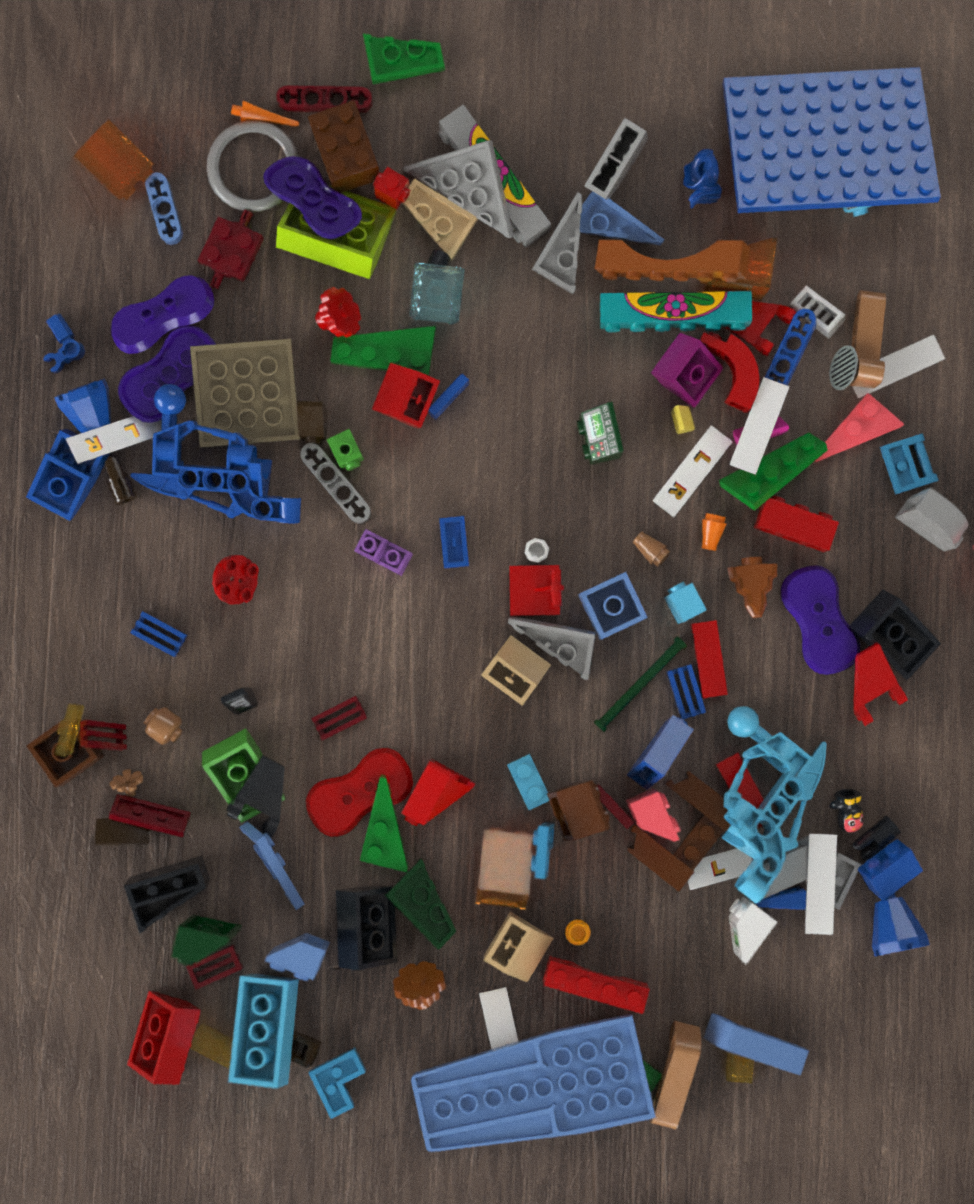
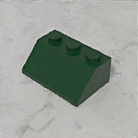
(201, 937)

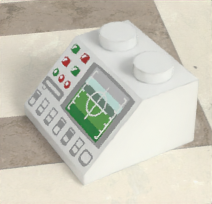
(748, 927)

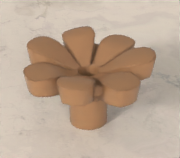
(127, 782)

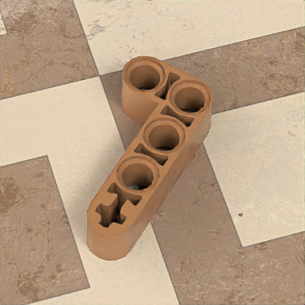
(868, 338)
(677, 1074)

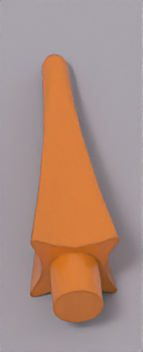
(254, 113)

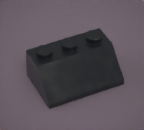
(365, 928)

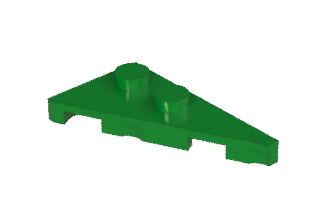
(383, 841)

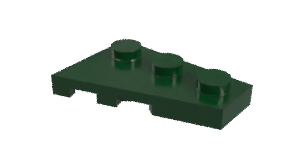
(419, 902)

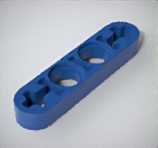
(792, 356)

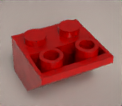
(405, 395)

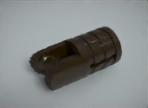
(115, 476)

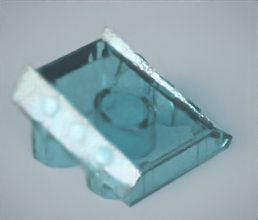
(436, 293)

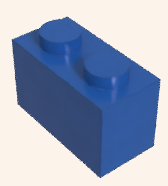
(890, 869)

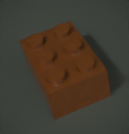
(344, 147)

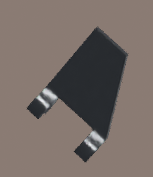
(263, 792)

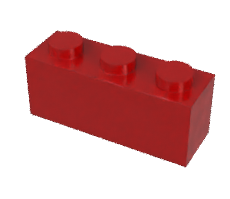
(796, 524)

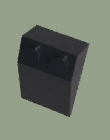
(898, 632)

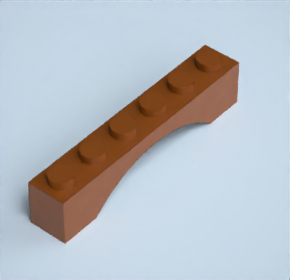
(721, 260)

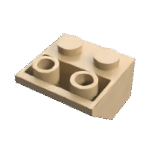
(516, 670)
(517, 947)

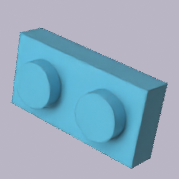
(528, 781)

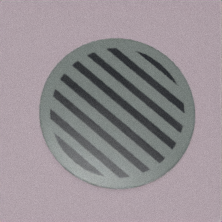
(843, 367)

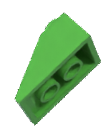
(231, 764)

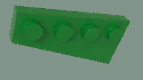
(774, 471)

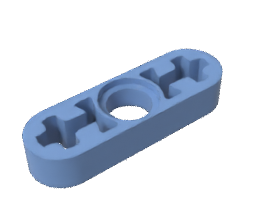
(162, 226)

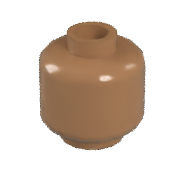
(163, 725)

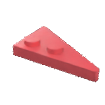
(863, 423)

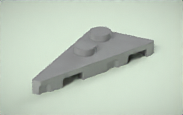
(560, 254)

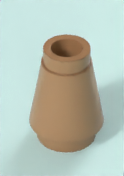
(652, 549)

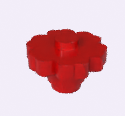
(338, 313)

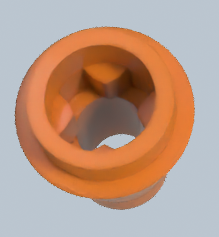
(712, 530)

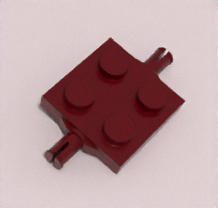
(230, 249)

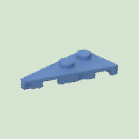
(610, 220)
(273, 862)

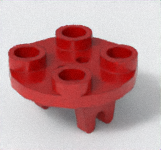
(232, 590)

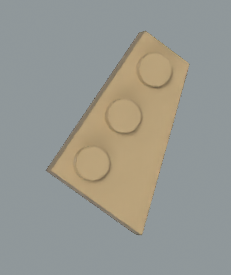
(440, 217)

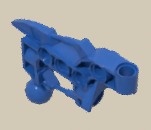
(171, 474)

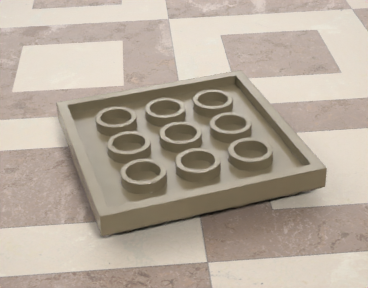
(246, 391)

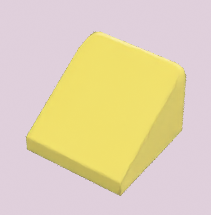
(682, 419)

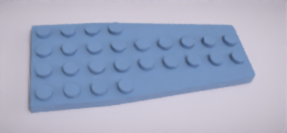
(536, 1088)

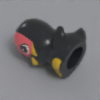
(850, 813)

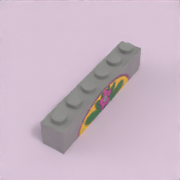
(526, 217)

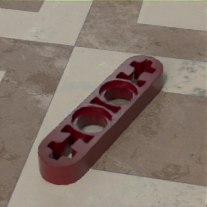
(325, 94)

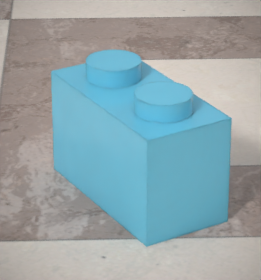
(684, 602)

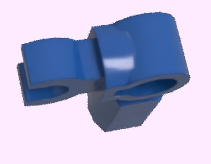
(70, 349)

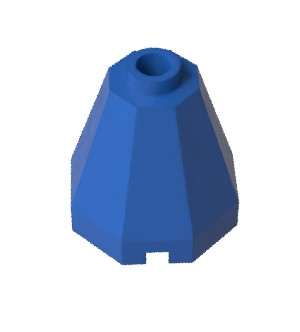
(87, 405)
(896, 927)

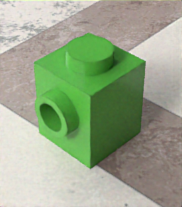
(345, 450)

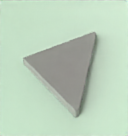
(470, 181)

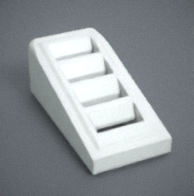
(832, 311)

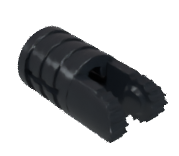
(876, 837)

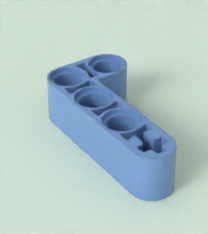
(755, 1044)

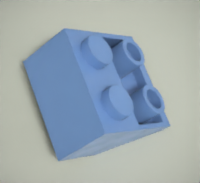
(299, 955)

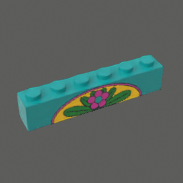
(675, 310)

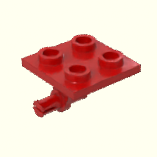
(535, 590)

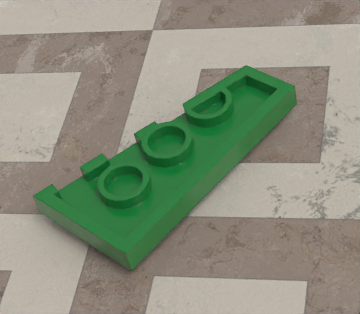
(377, 350)

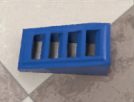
(786, 899)

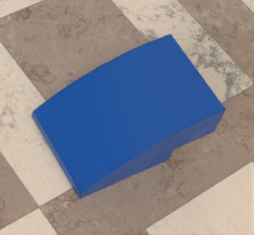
(61, 482)

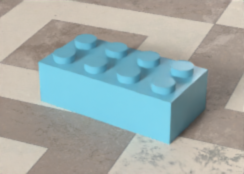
(263, 1030)

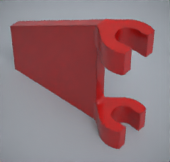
(761, 316)
(873, 679)

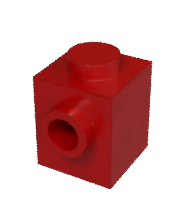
(391, 188)

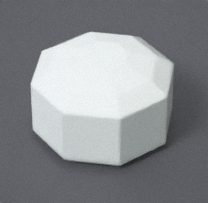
(536, 550)

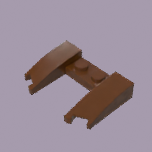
(678, 866)

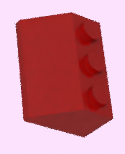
(163, 1038)

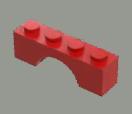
(608, 989)

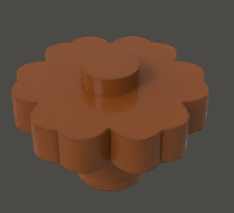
(419, 985)

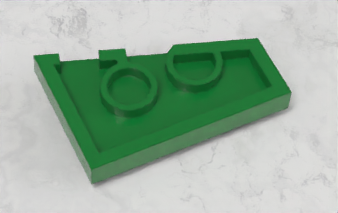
(401, 59)

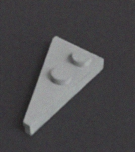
(568, 644)

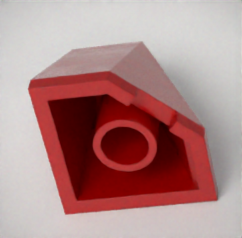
(435, 792)

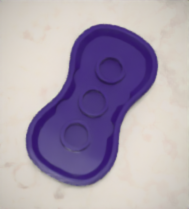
(302, 185)
(144, 323)
(169, 366)
(813, 600)

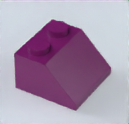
(687, 369)

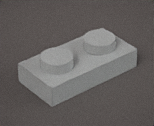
(845, 874)

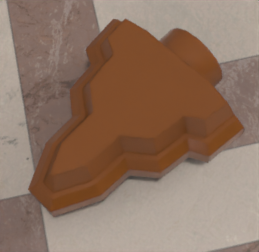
(753, 582)

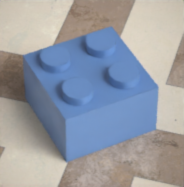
(612, 606)

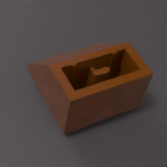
(579, 810)

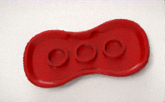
(342, 801)

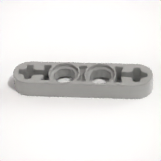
(333, 485)

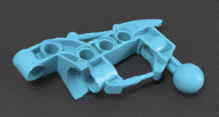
(798, 771)

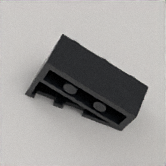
(164, 889)

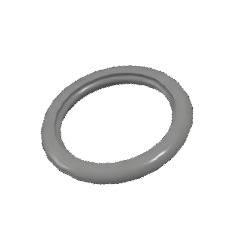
(215, 153)

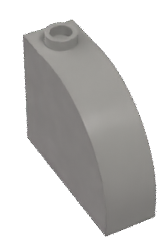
(617, 159)
(934, 519)

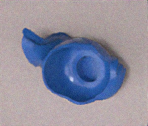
(702, 177)

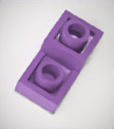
(383, 552)

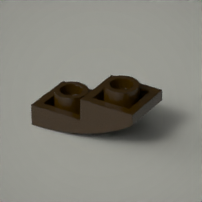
(117, 833)

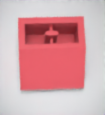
(651, 814)

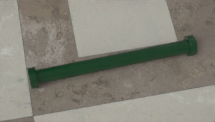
(632, 692)

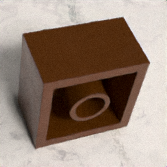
(62, 768)

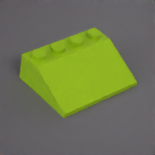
(353, 252)

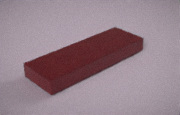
(149, 815)

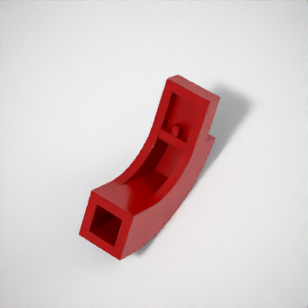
(742, 366)

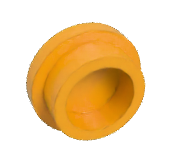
(577, 932)

